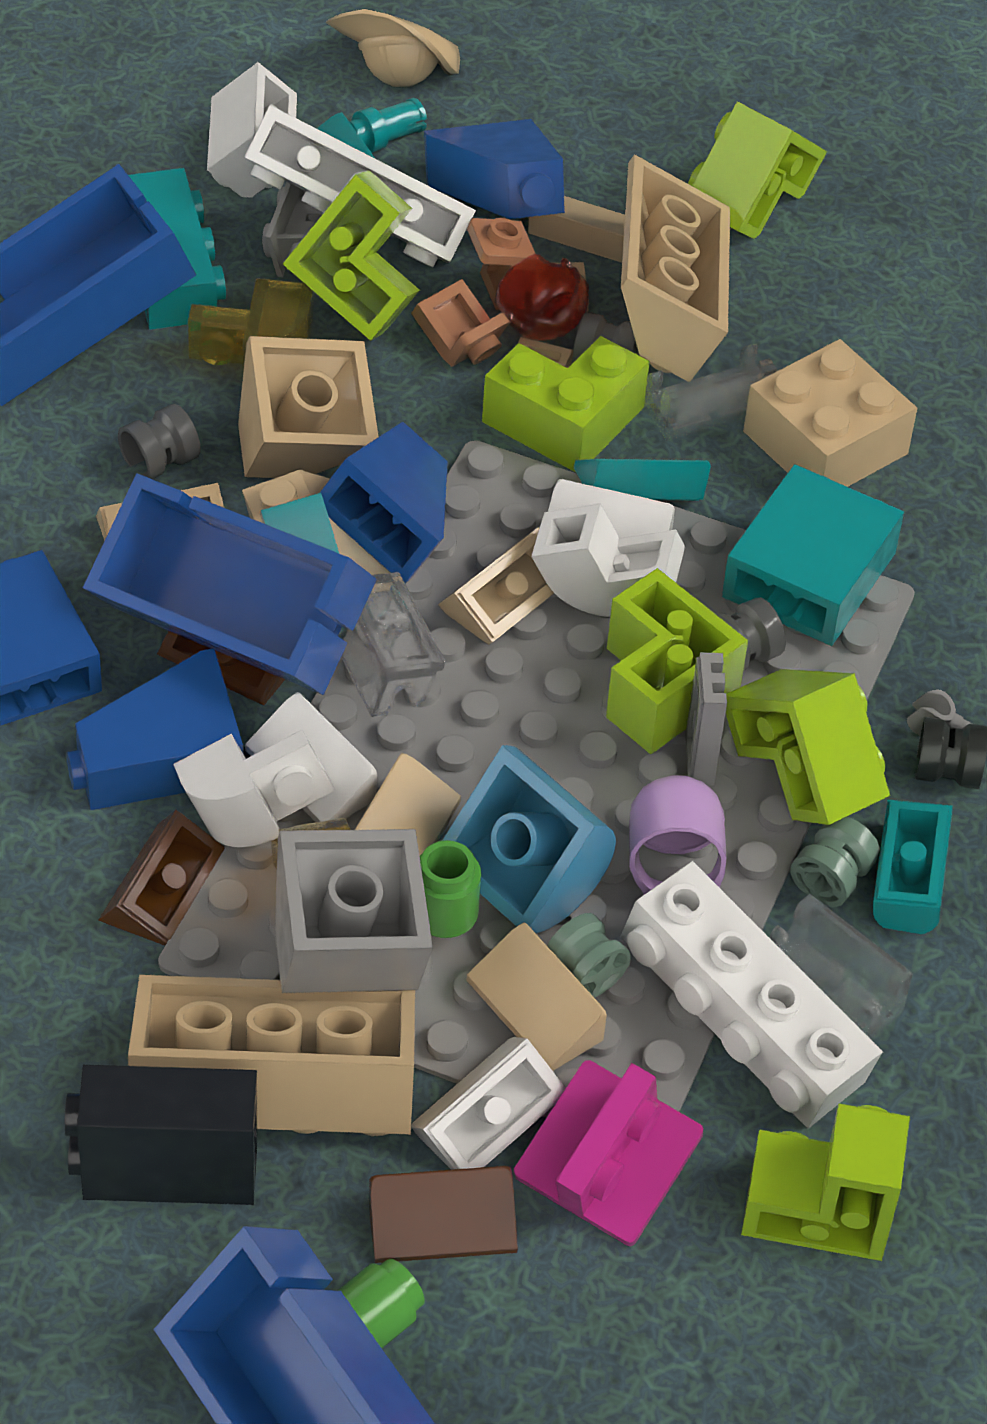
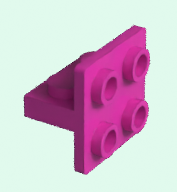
(609, 1150)

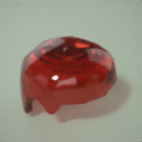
(543, 297)

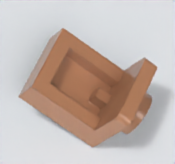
(499, 247)
(459, 325)

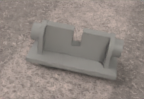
(288, 226)

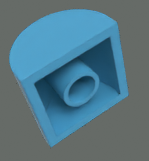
(532, 842)

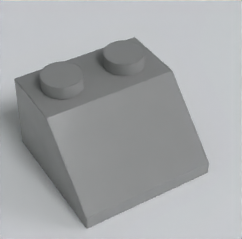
(350, 911)

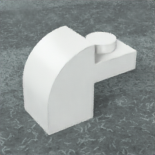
(591, 564)
(248, 796)

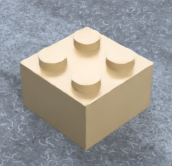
(830, 416)

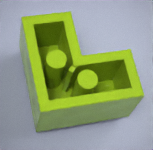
(754, 165)
(342, 259)
(563, 409)
(657, 637)
(816, 736)
(831, 1192)

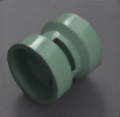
(835, 861)

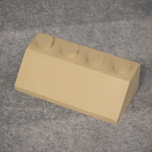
(674, 269)
(316, 1054)

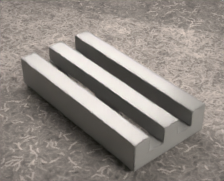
(706, 718)

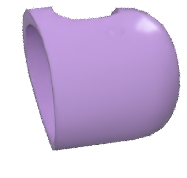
(675, 818)

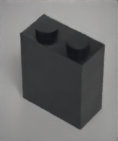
(164, 1134)

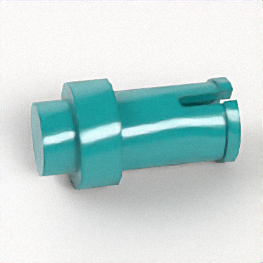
(390, 123)

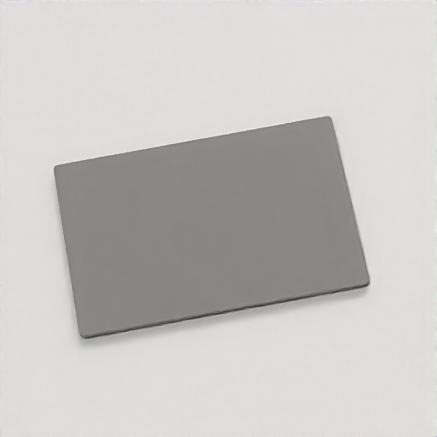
(548, 696)

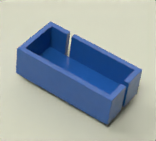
(81, 277)
(230, 583)
(278, 1347)

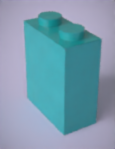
(813, 553)

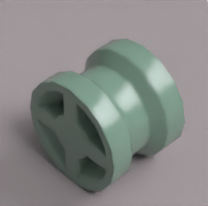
(589, 953)

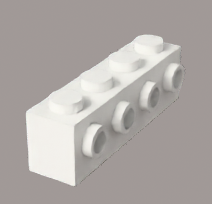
(324, 165)
(750, 994)

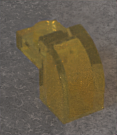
(276, 310)

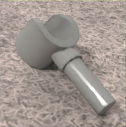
(935, 705)

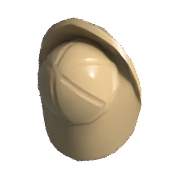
(396, 48)

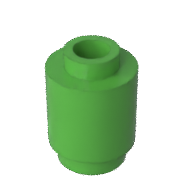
(451, 888)
(384, 1299)

